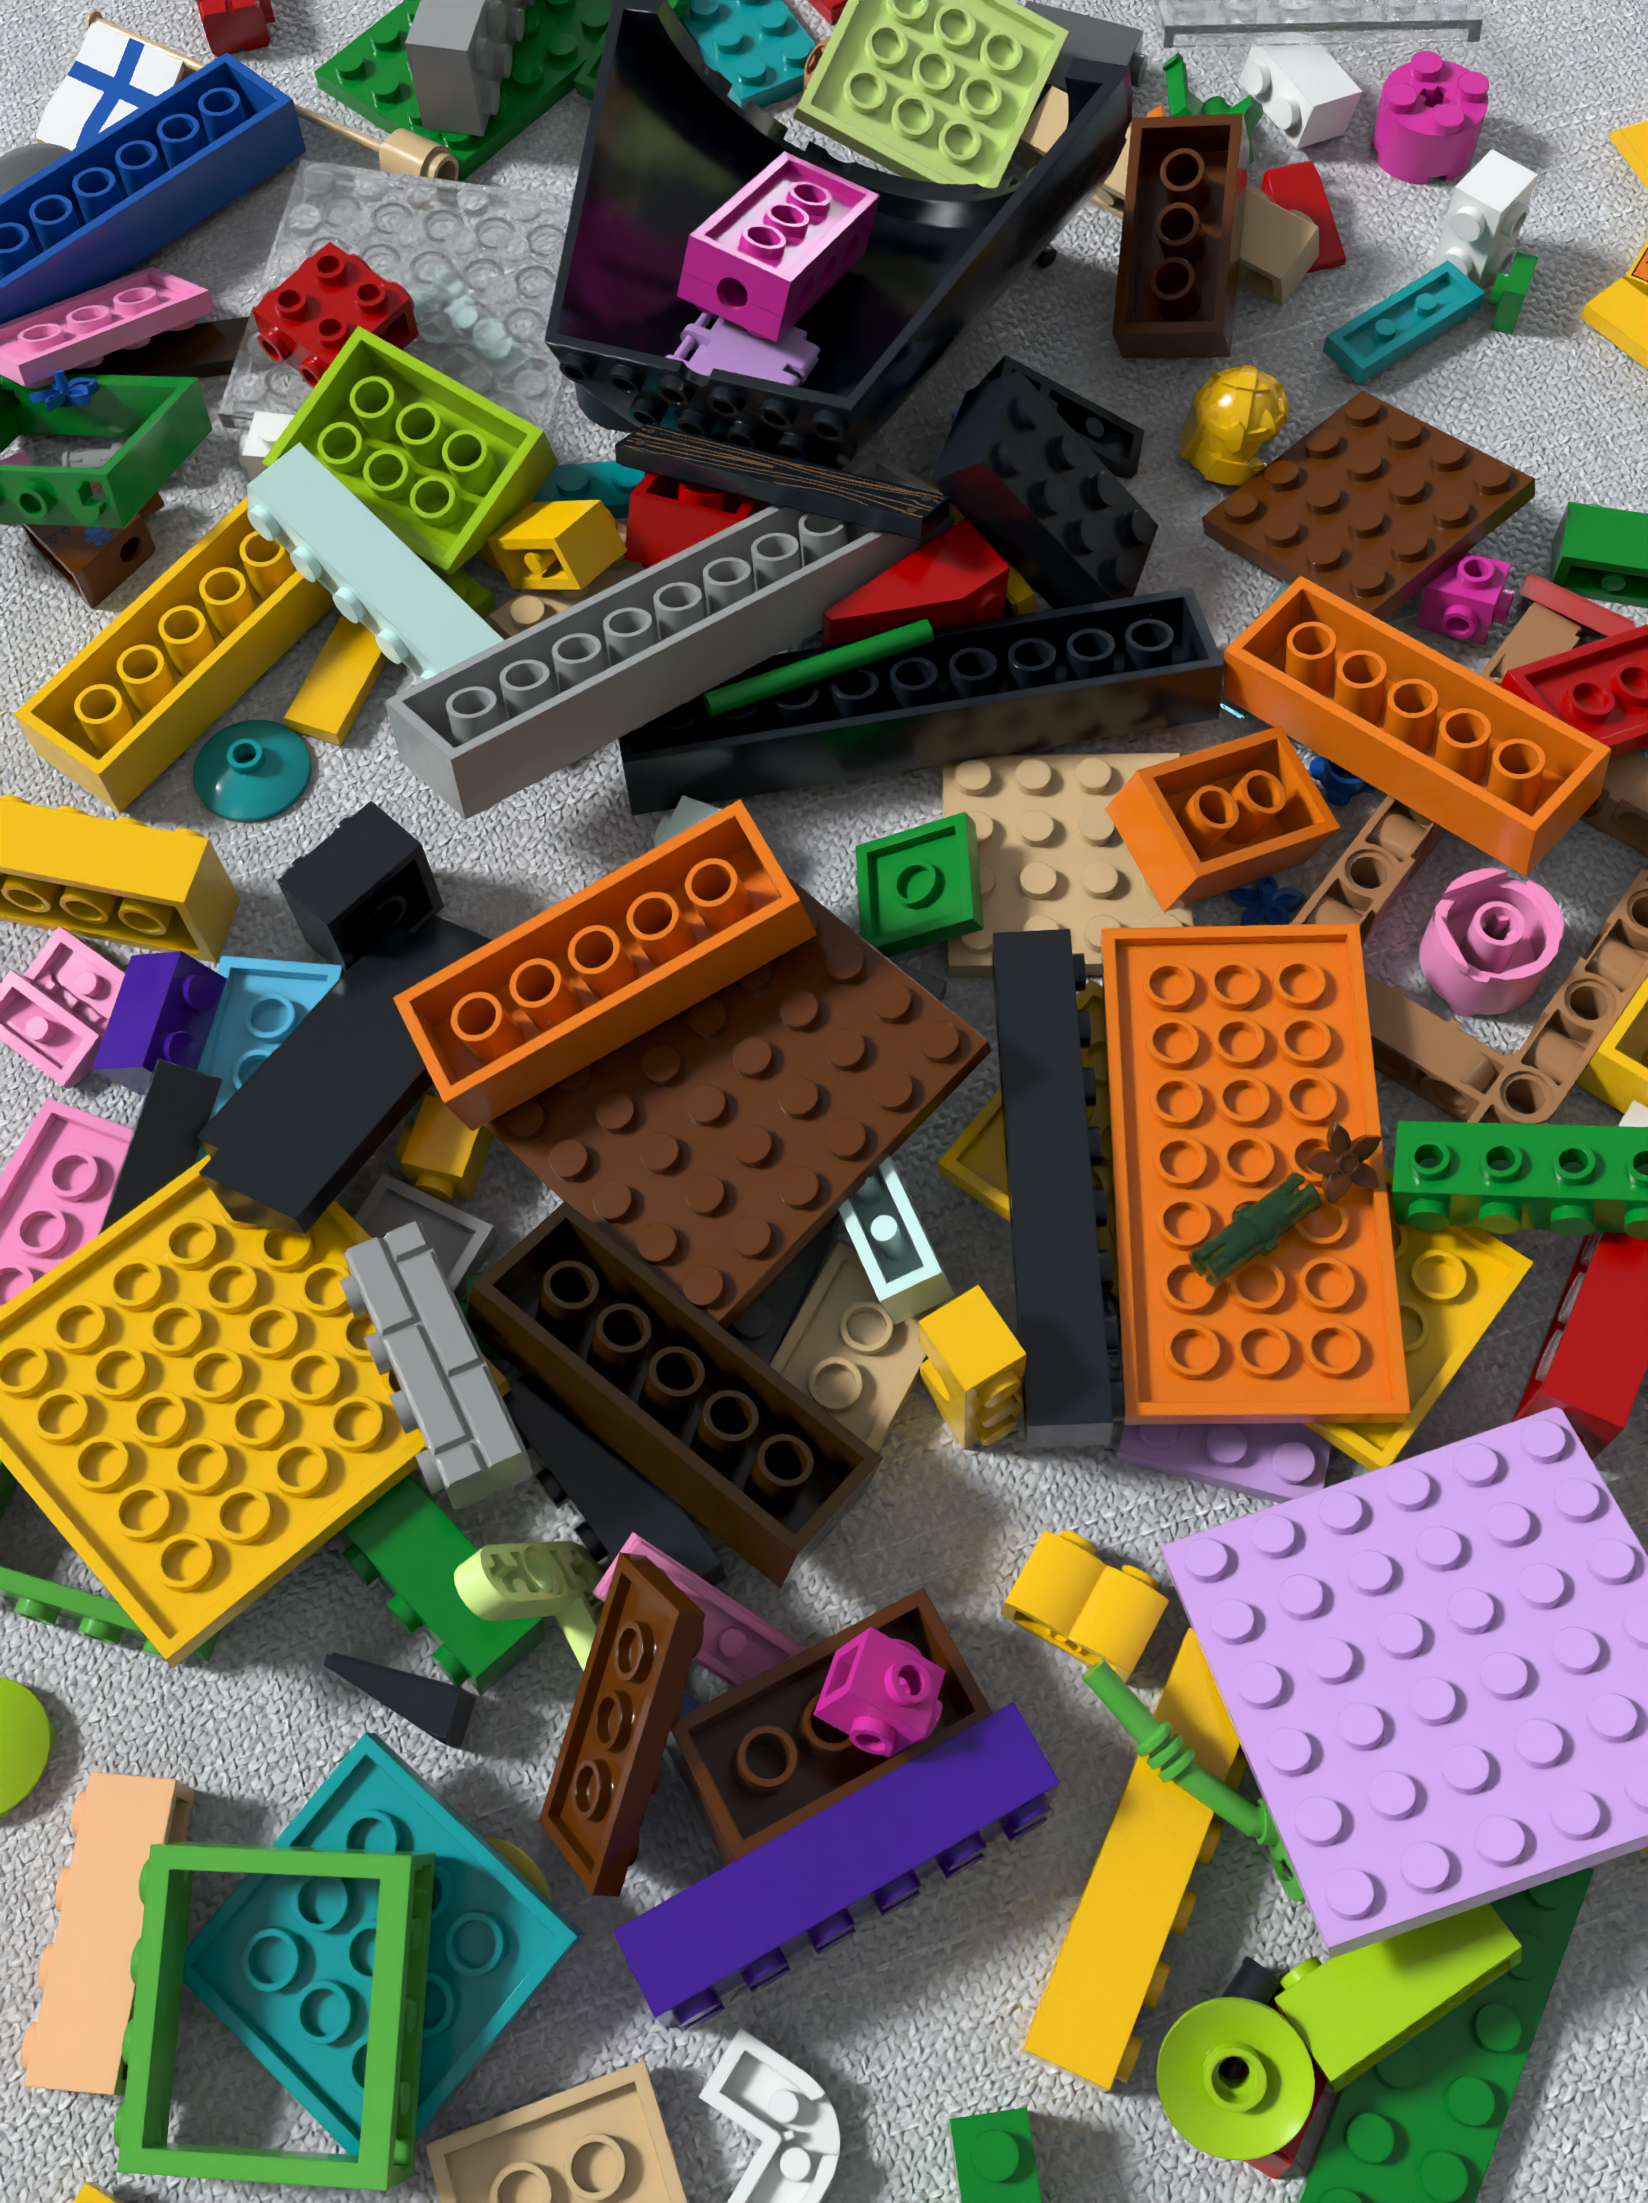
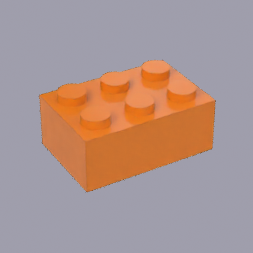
(1221, 817)

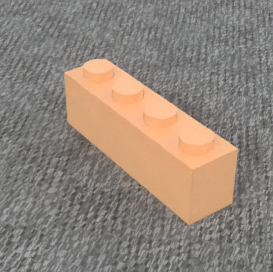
(100, 1920)

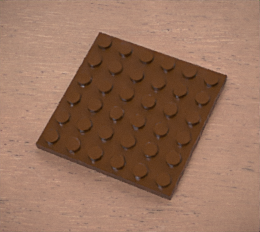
(748, 1114)

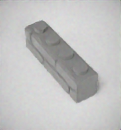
(437, 1366)

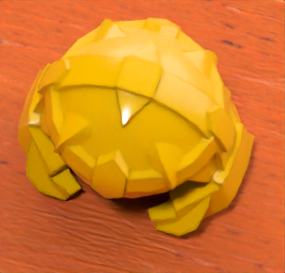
(1231, 422)

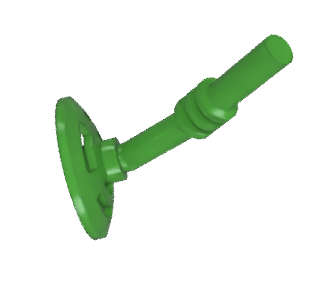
(1179, 1766)

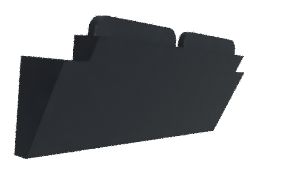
(330, 1087)

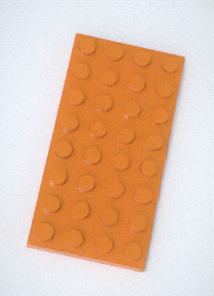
(1218, 1085)

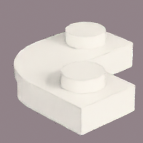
(783, 2111)

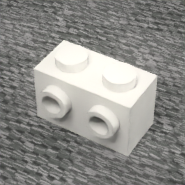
(1301, 91)
(1486, 218)

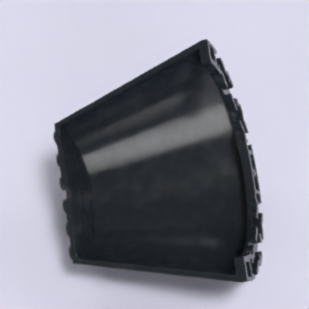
(675, 148)

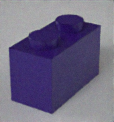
(159, 1014)

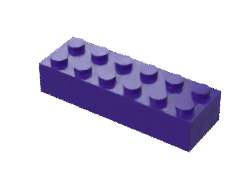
(837, 1867)

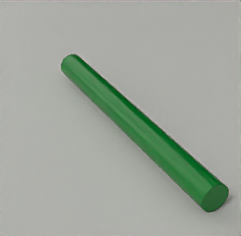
(818, 667)

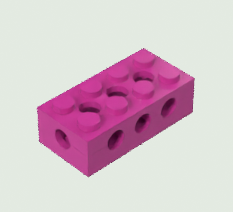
(780, 243)

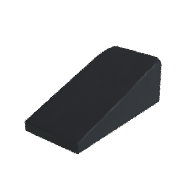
(427, 1703)

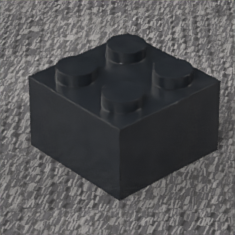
(360, 885)

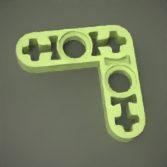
(535, 1582)

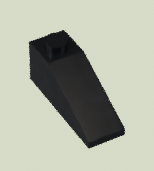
(1106, 434)

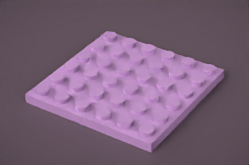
(1435, 1675)

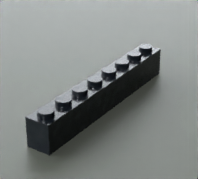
(1052, 1192)

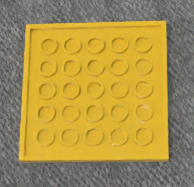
(198, 1406)

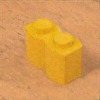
(1085, 1604)

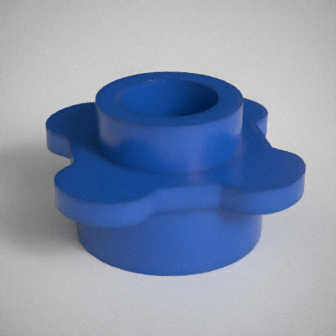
(1338, 788)

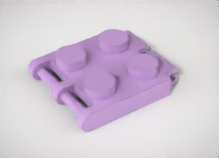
(737, 351)

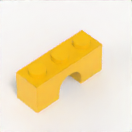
(972, 1368)

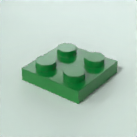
(920, 885)

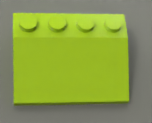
(419, 449)

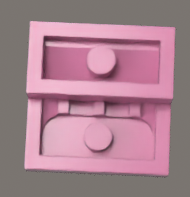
(60, 1007)

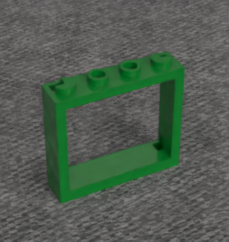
(158, 414)

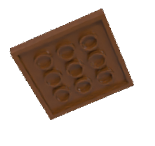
(1369, 506)

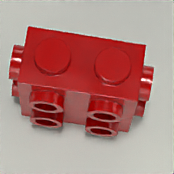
(323, 305)

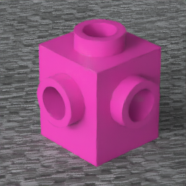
(1467, 599)
(881, 1693)

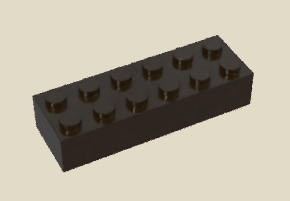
(672, 1392)

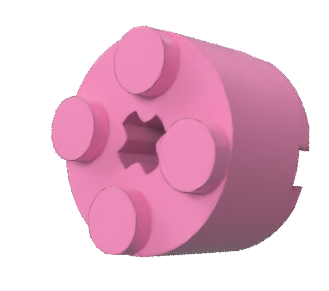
(1490, 942)

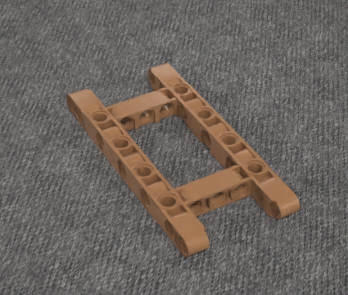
(1434, 1054)

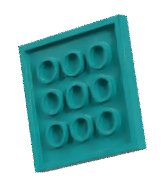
(295, 1953)

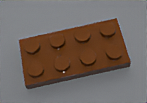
(621, 1723)

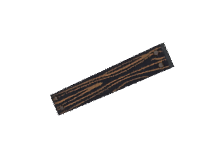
(784, 481)

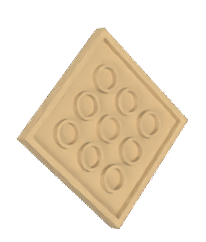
(1051, 852)

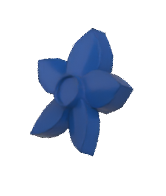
(64, 393)
(1267, 903)

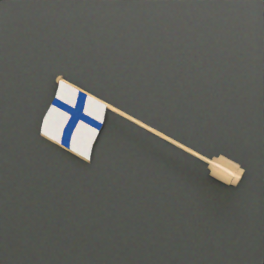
(125, 71)

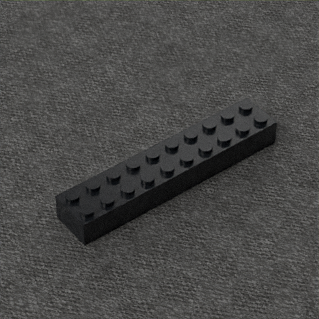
(950, 701)

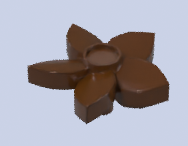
(1343, 1162)

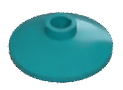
(254, 788)

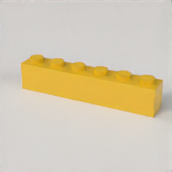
(1136, 1892)

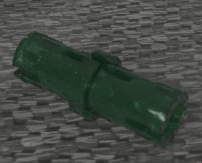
(1255, 1230)

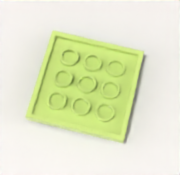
(932, 84)

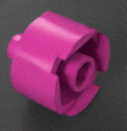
(1429, 119)

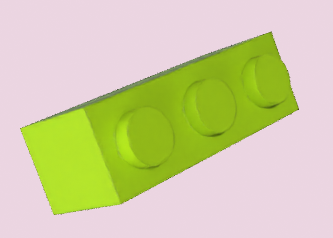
(1389, 1992)

